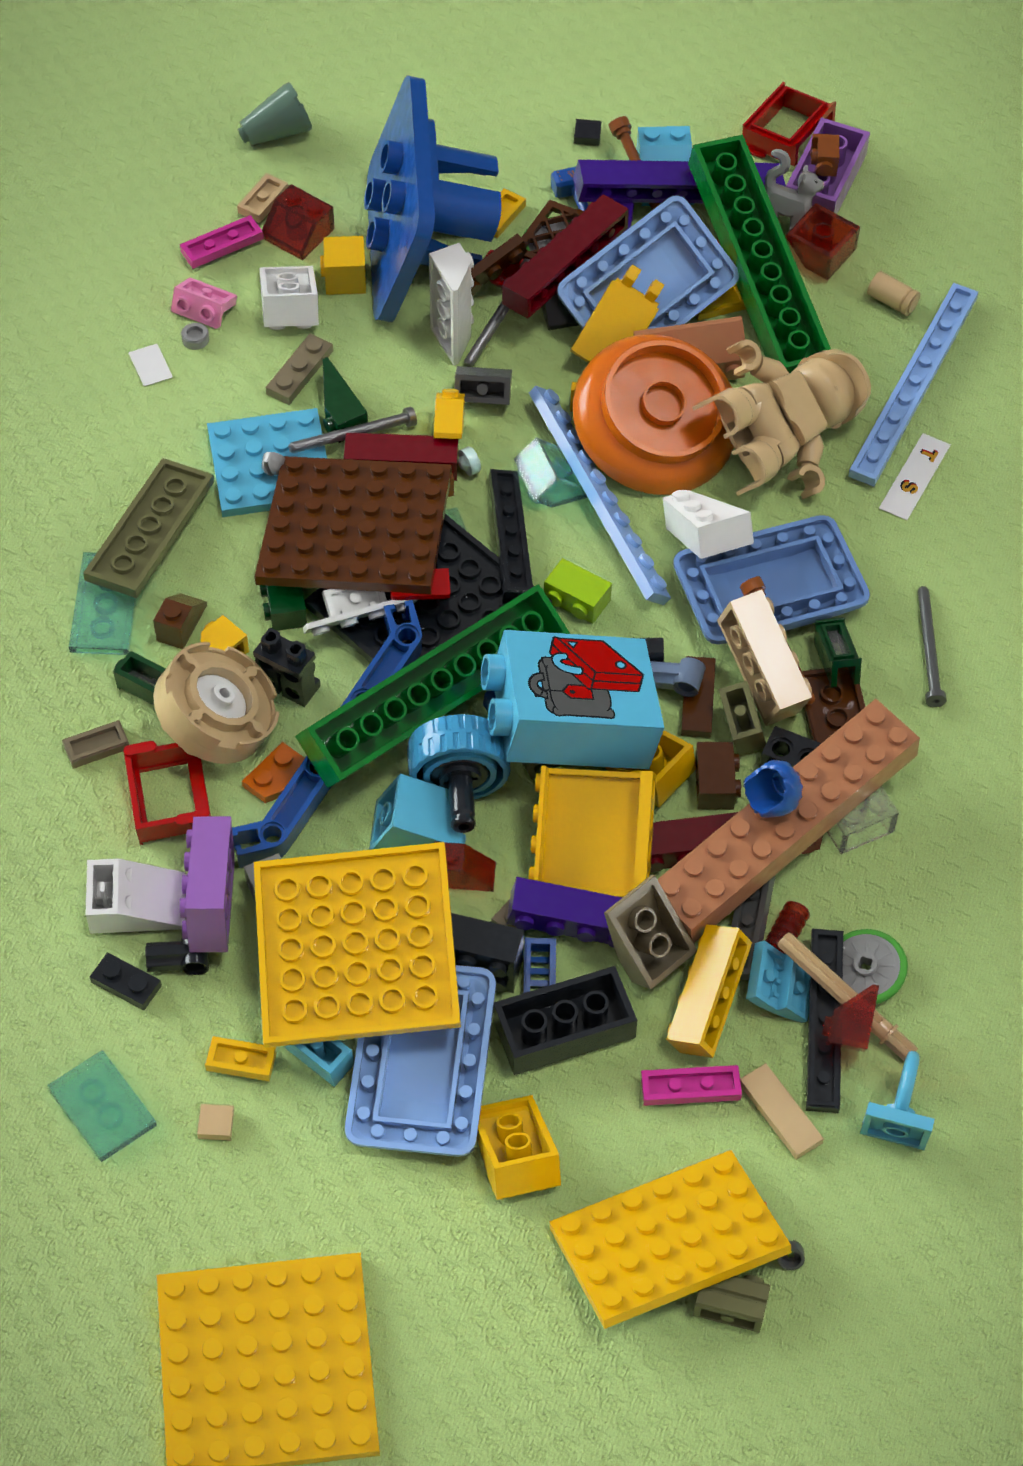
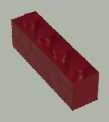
(402, 449)

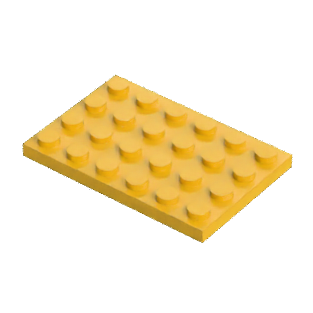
(669, 1238)

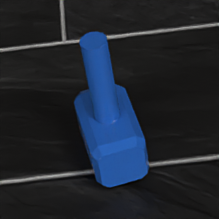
(563, 185)

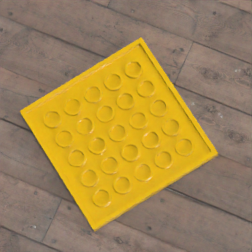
(355, 945)
(267, 1364)

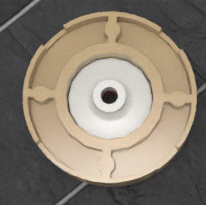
(215, 703)

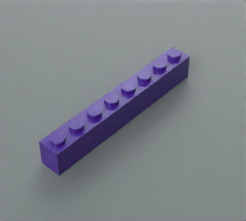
(642, 180)

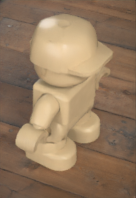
(789, 411)

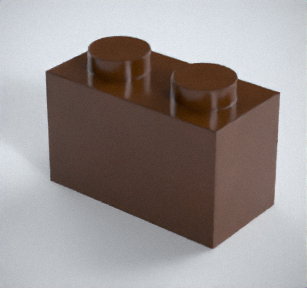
(716, 775)

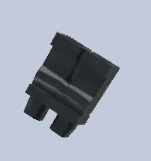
(288, 666)

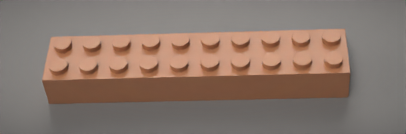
(755, 848)

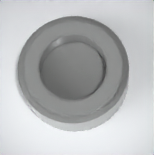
(195, 336)

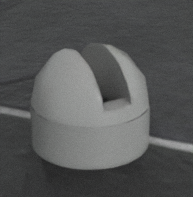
(272, 462)

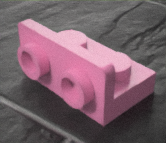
(201, 302)

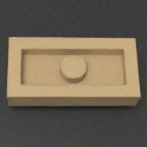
(261, 197)

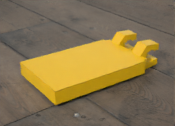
(617, 315)

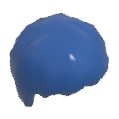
(774, 789)

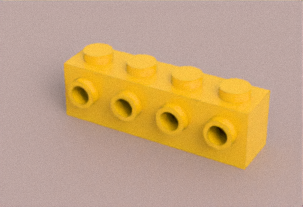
(709, 990)

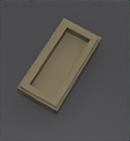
(95, 744)

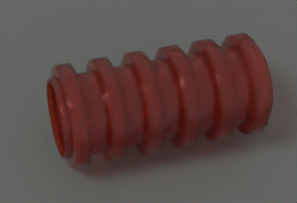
(791, 920)

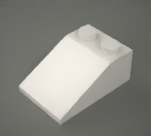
(289, 297)

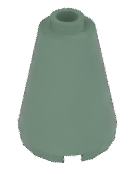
(275, 118)

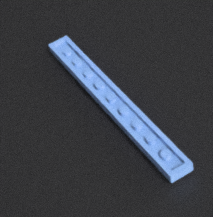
(913, 385)
(602, 499)

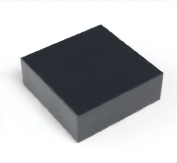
(587, 132)

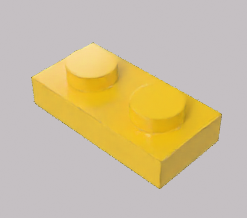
(240, 1058)

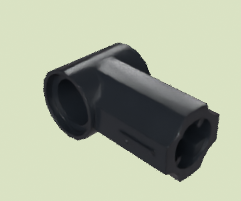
(175, 956)

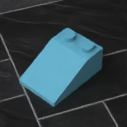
(664, 144)

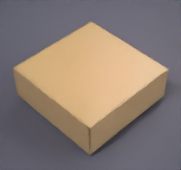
(215, 1122)

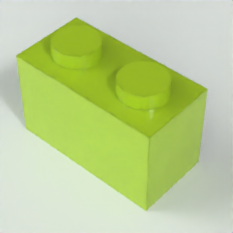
(577, 590)

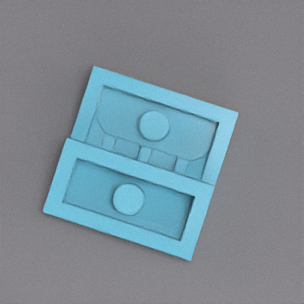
(778, 983)

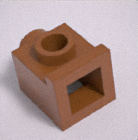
(825, 154)

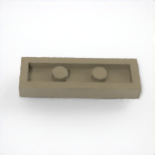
(299, 369)

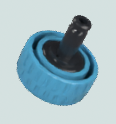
(459, 757)

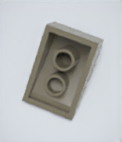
(648, 934)

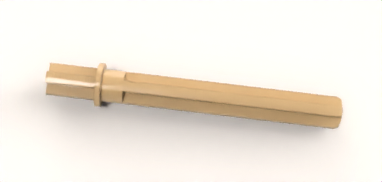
(843, 992)

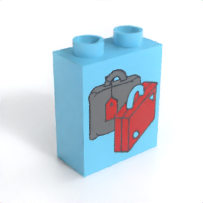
(573, 699)

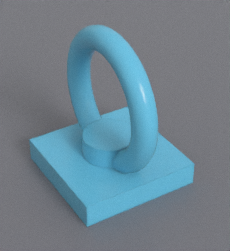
(897, 1120)

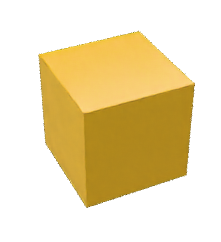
(344, 265)

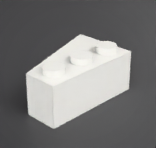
(706, 523)

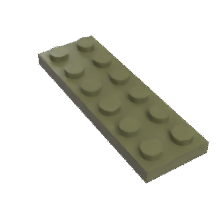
(148, 528)

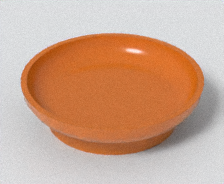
(640, 418)

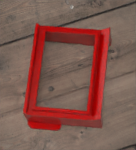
(763, 141)
(149, 757)

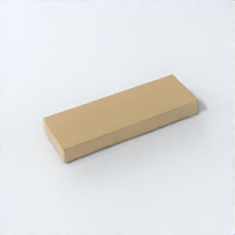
(781, 1111)

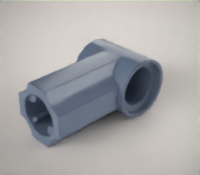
(681, 677)

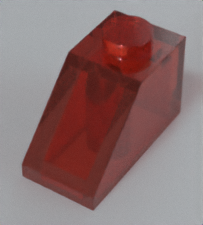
(469, 868)
(852, 1021)

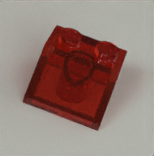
(298, 222)
(823, 240)

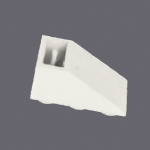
(132, 897)

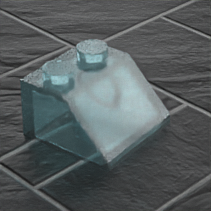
(548, 474)

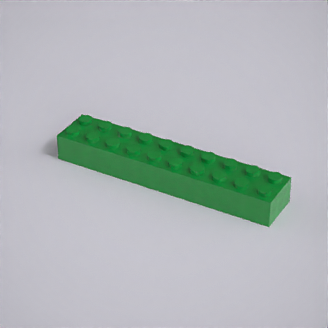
(757, 246)
(419, 691)

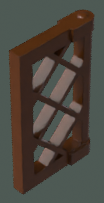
(566, 213)

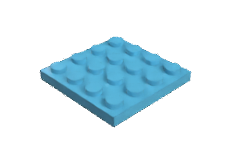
(239, 451)

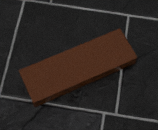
(698, 710)

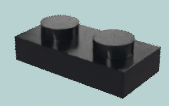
(125, 981)

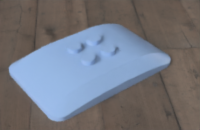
(667, 247)
(426, 1085)

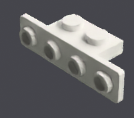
(349, 605)

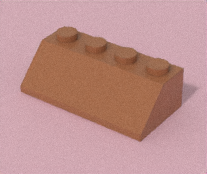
(710, 337)

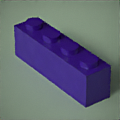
(560, 910)

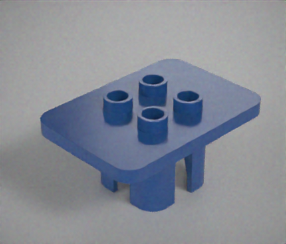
(411, 202)

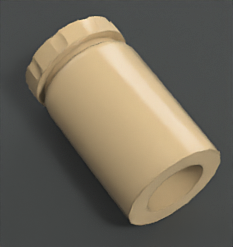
(893, 293)

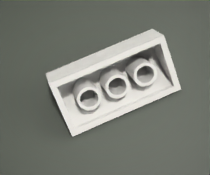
(451, 299)

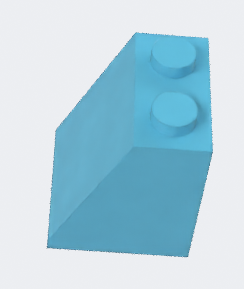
(412, 815)

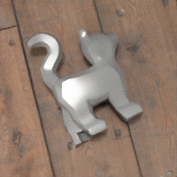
(790, 201)

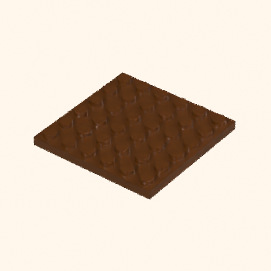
(355, 525)

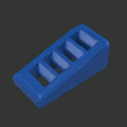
(539, 945)

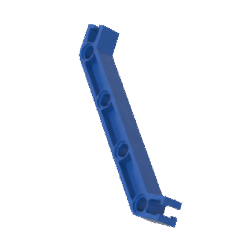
(307, 789)

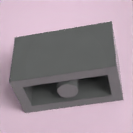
(484, 384)

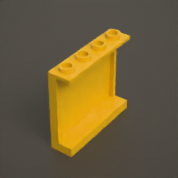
(593, 829)

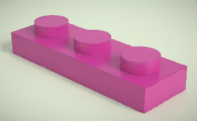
(221, 241)
(691, 1085)

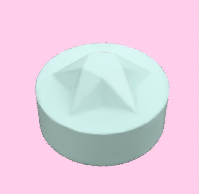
(469, 461)

